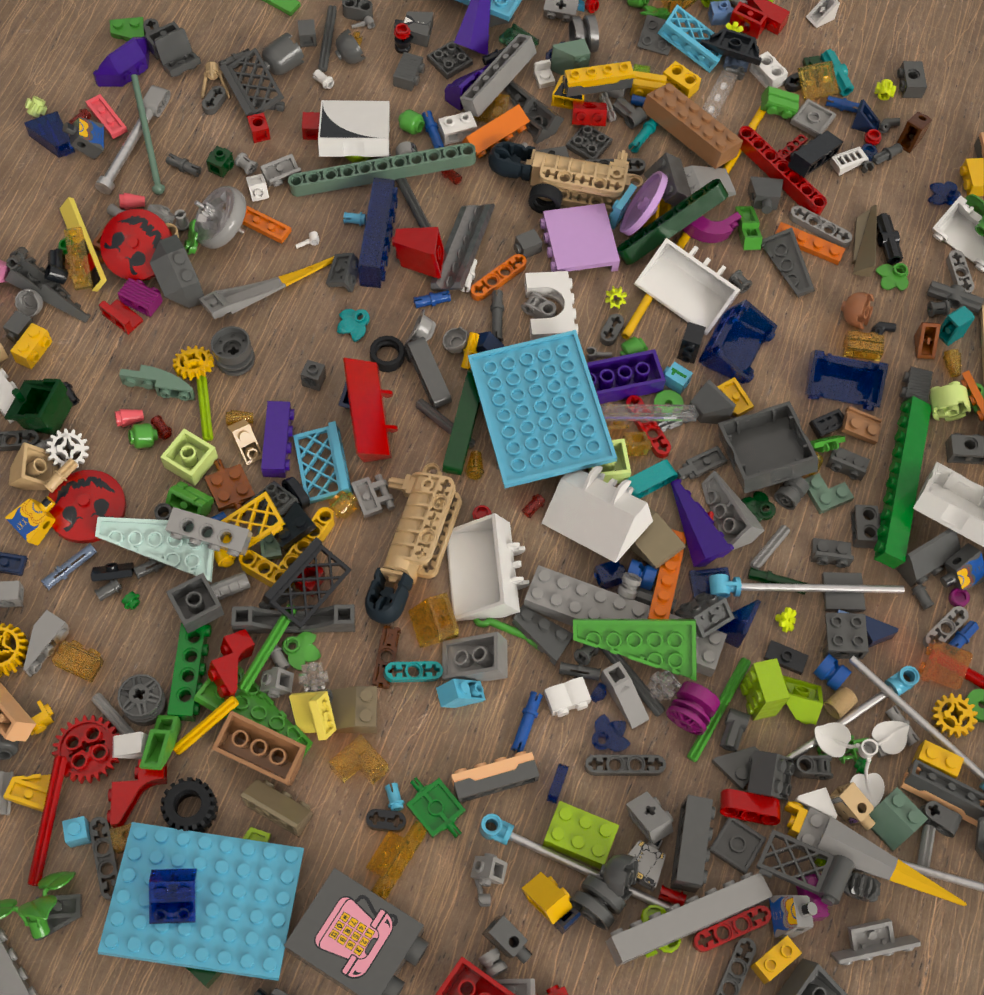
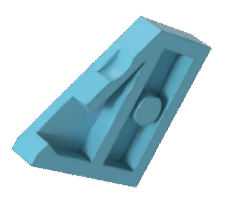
(620, 206)

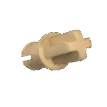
(60, 475)

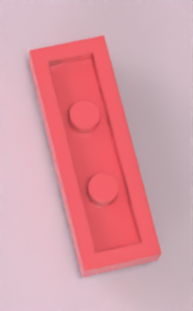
(106, 116)

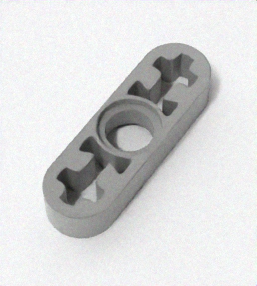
(961, 266)
(936, 630)

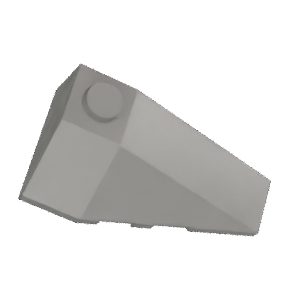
(730, 513)

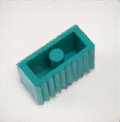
(956, 325)

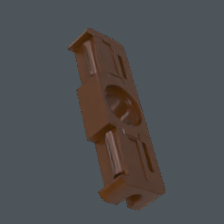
(388, 644)

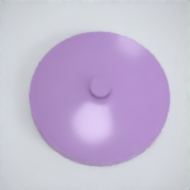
(644, 203)

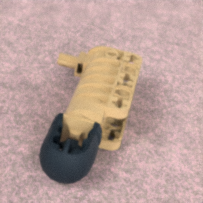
(570, 175)
(414, 541)

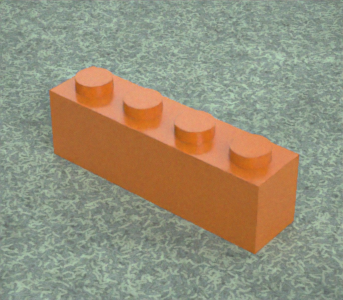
(498, 130)

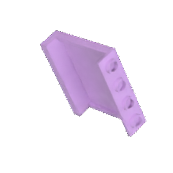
(579, 238)

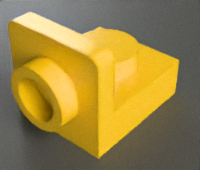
(795, 822)

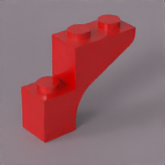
(224, 670)
(126, 794)

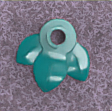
(352, 325)

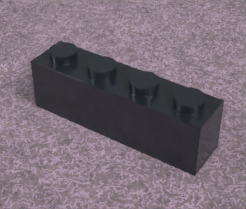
(815, 153)

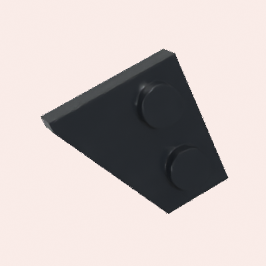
(296, 527)

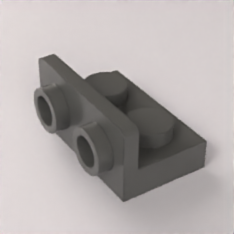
(343, 271)
(848, 463)
(831, 552)

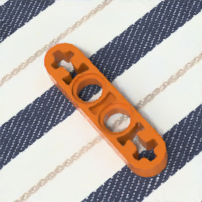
(498, 277)

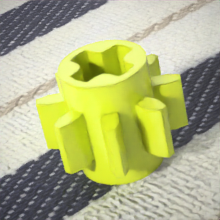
(885, 89)
(615, 291)

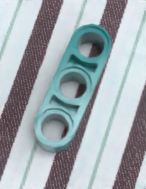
(652, 478)

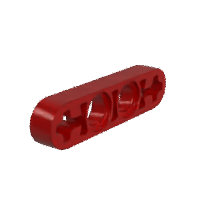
(648, 426)
(733, 931)

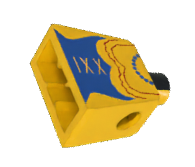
(33, 519)

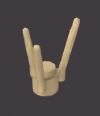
(212, 72)

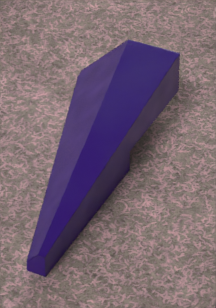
(475, 27)
(702, 537)

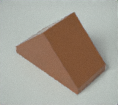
(926, 340)

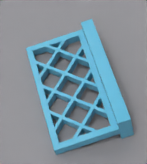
(688, 43)
(337, 455)

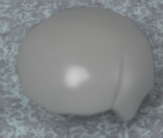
(29, 302)
(455, 340)

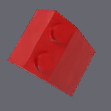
(470, 980)

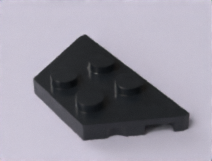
(734, 45)

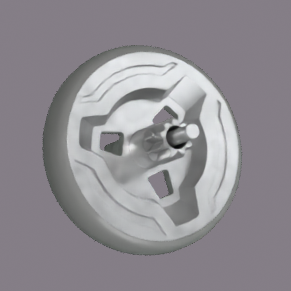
(224, 222)

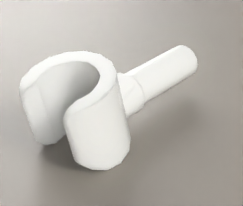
(313, 240)

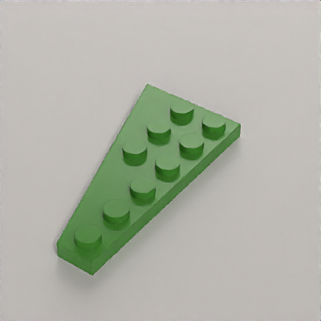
(654, 642)
(254, 706)

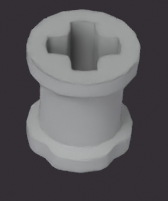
(245, 163)

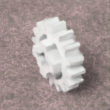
(58, 450)

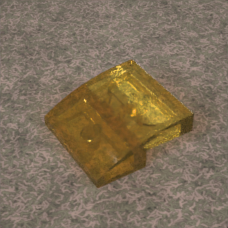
(818, 80)

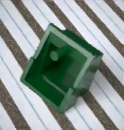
(40, 405)

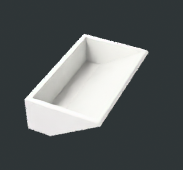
(687, 285)
(597, 513)
(484, 569)

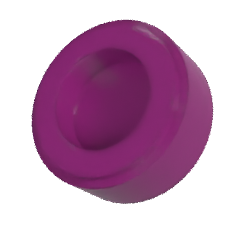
(959, 597)

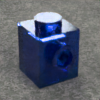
(609, 574)

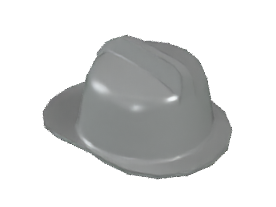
(423, 327)

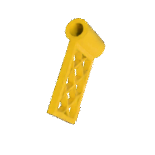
(225, 560)

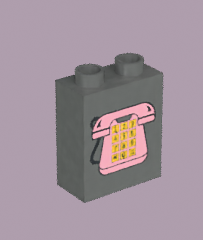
(357, 938)

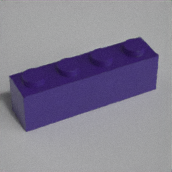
(276, 439)

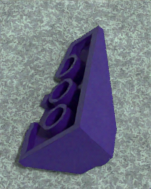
(459, 86)

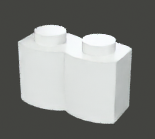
(567, 696)

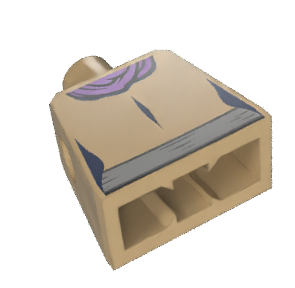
(852, 805)

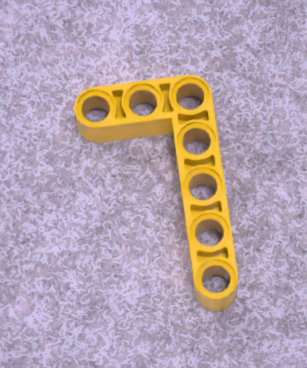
(276, 571)

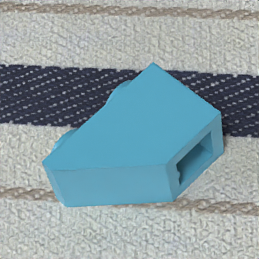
(460, 693)

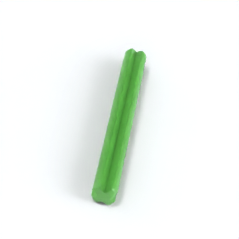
(264, 653)

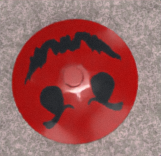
(131, 242)
(82, 500)

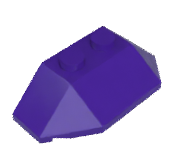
(122, 63)

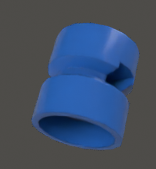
(646, 572)
(832, 672)

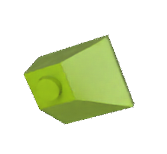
(804, 700)

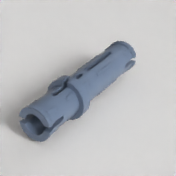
(87, 551)

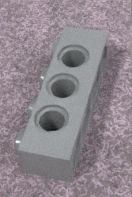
(180, 519)

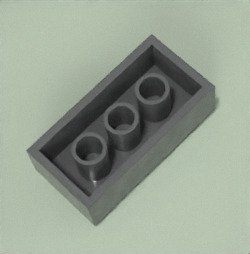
(692, 843)

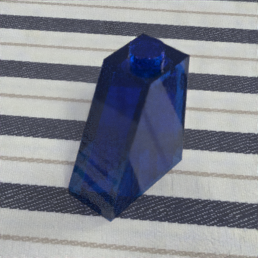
(49, 133)

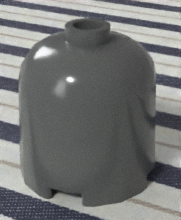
(282, 55)

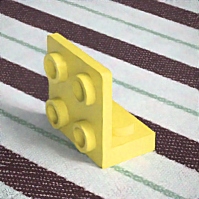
(313, 713)

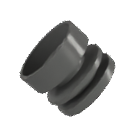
(233, 351)
(143, 711)

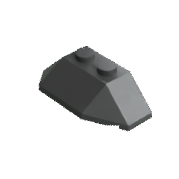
(176, 273)

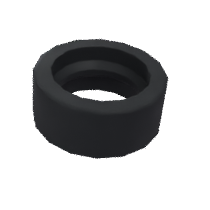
(547, 191)
(387, 341)

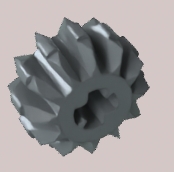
(863, 887)

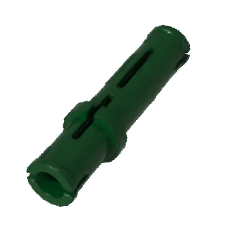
(769, 577)

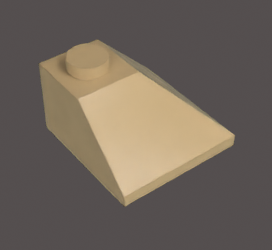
(31, 468)

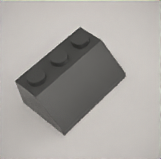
(929, 558)

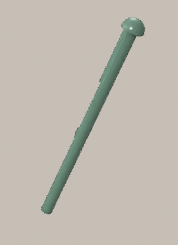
(158, 188)

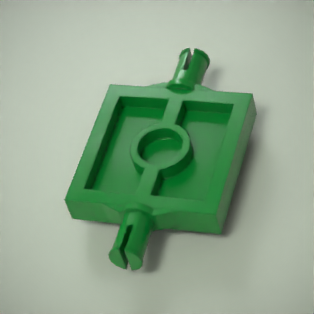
(435, 807)

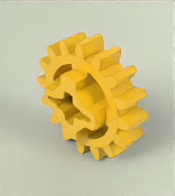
(193, 363)
(958, 708)

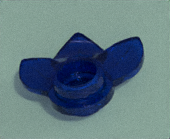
(944, 193)
(612, 733)

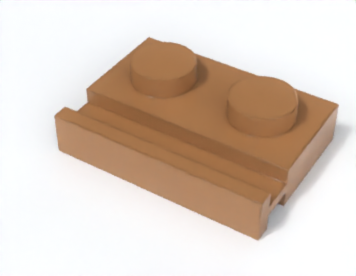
(861, 425)

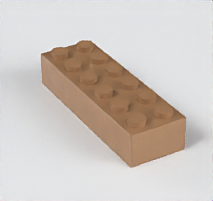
(692, 125)

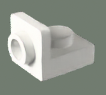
(543, 74)
(257, 187)

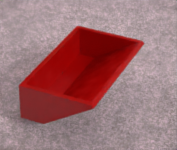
(368, 410)

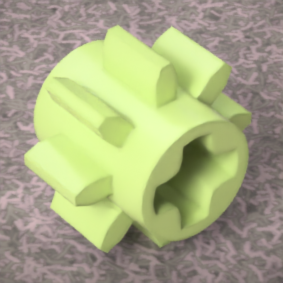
(36, 106)

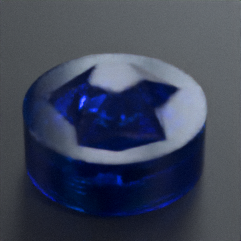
(599, 693)

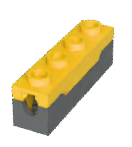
(598, 78)

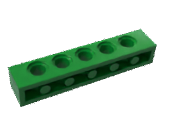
(188, 710)

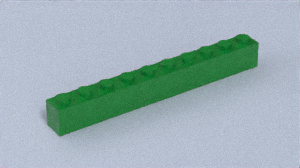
(902, 483)

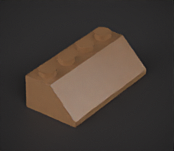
(260, 748)

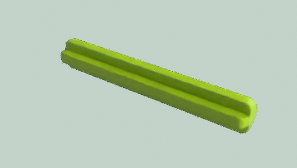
(204, 406)

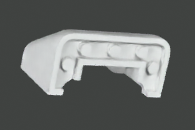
(959, 231)

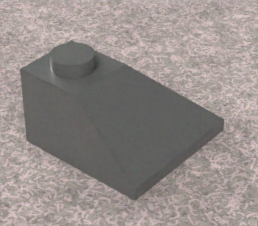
(712, 404)

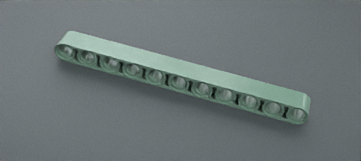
(387, 168)

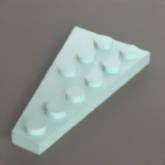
(153, 541)

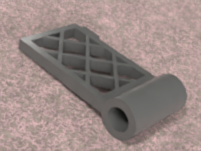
(834, 873)

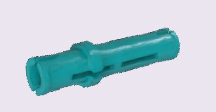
(648, 128)

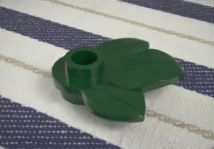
(757, 504)

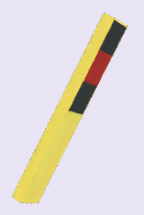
(73, 219)

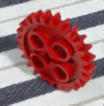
(81, 731)

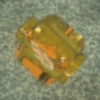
(343, 504)

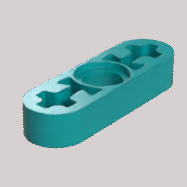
(428, 677)

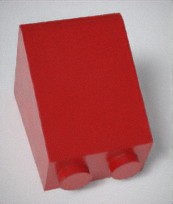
(420, 250)

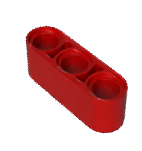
(750, 807)

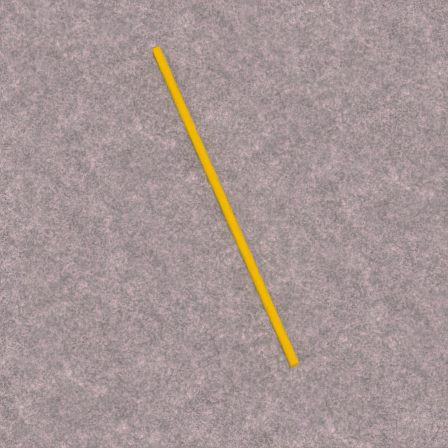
(641, 309)

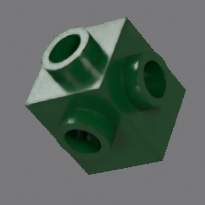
(220, 161)

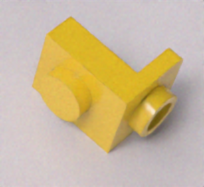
(42, 719)

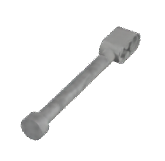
(154, 104)

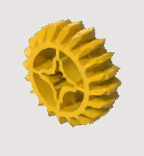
(14, 656)

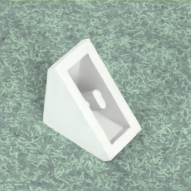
(823, 12)
(129, 745)
(818, 800)

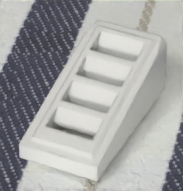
(847, 166)

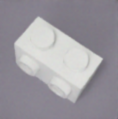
(456, 127)

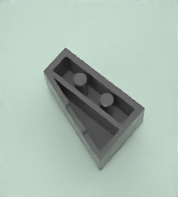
(677, 185)

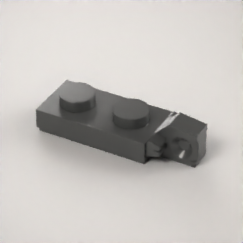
(702, 464)

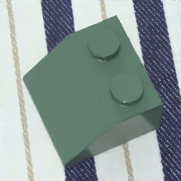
(569, 56)
(896, 819)

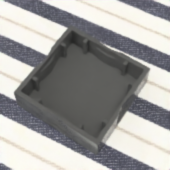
(767, 447)

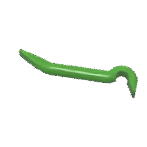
(504, 627)

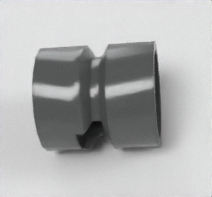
(791, 492)

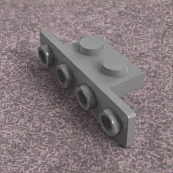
(873, 940)

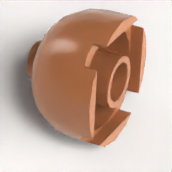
(858, 309)

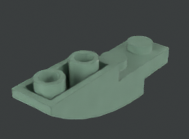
(164, 382)

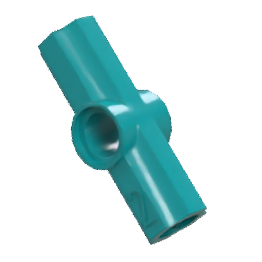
(841, 72)

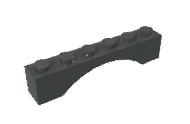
(328, 619)

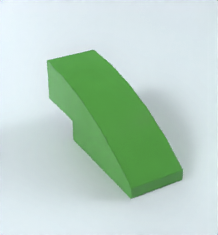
(749, 228)
(160, 742)

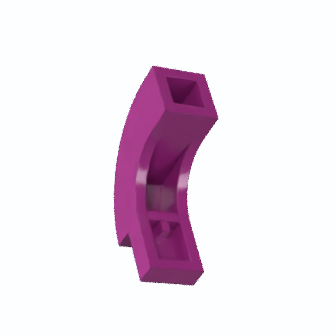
(712, 231)

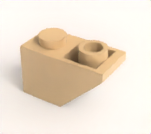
(245, 441)

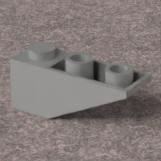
(44, 638)
(624, 694)

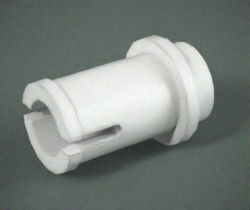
(326, 81)

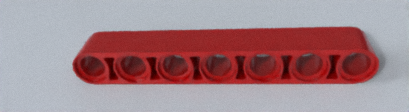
(777, 167)

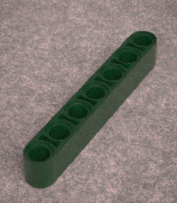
(672, 221)
(462, 428)

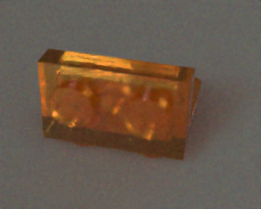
(945, 664)

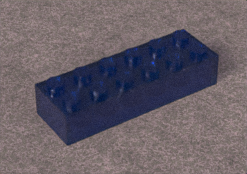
(377, 233)

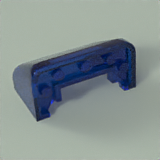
(737, 341)
(845, 380)

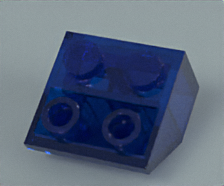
(172, 896)

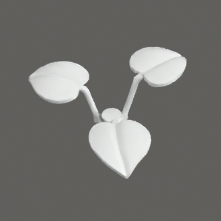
(889, 735)

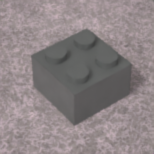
(195, 603)

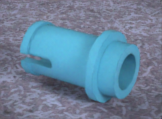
(355, 218)
(394, 797)

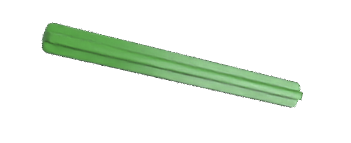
(725, 698)

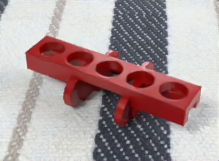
(792, 147)

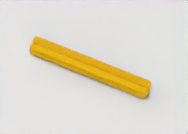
(205, 725)

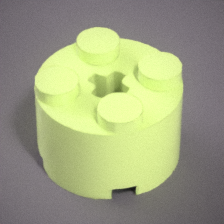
(949, 401)

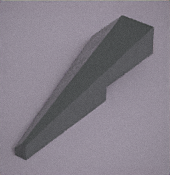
(543, 120)
(30, 276)

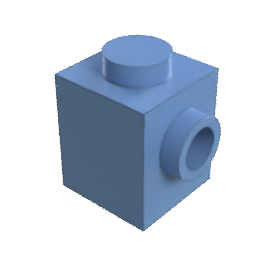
(720, 12)

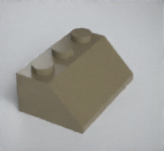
(277, 806)

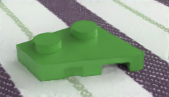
(127, 28)

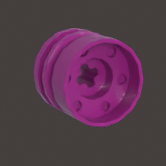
(693, 708)

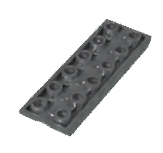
(463, 246)

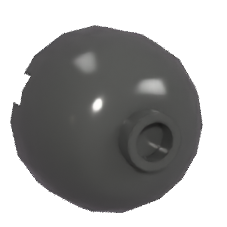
(348, 48)
(620, 874)

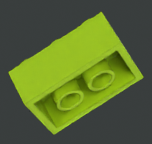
(764, 689)
(580, 835)

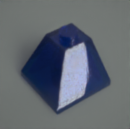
(738, 627)

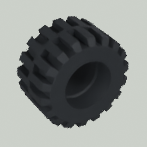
(187, 789)

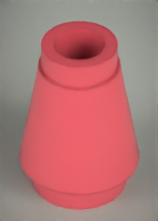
(131, 201)
(127, 417)

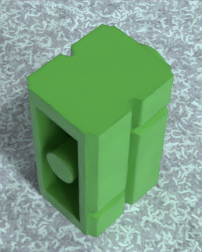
(779, 102)
(189, 499)

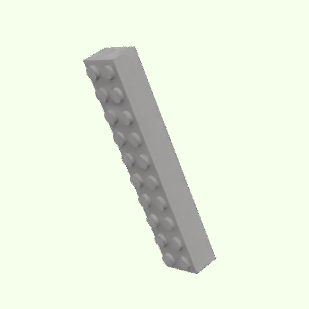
(569, 599)

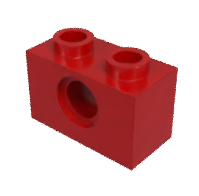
(750, 19)
(589, 113)

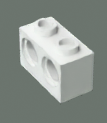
(769, 72)

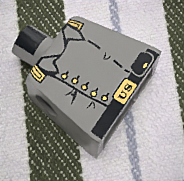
(650, 863)

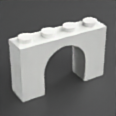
(554, 286)

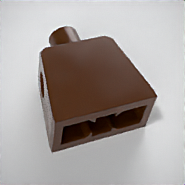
(917, 126)

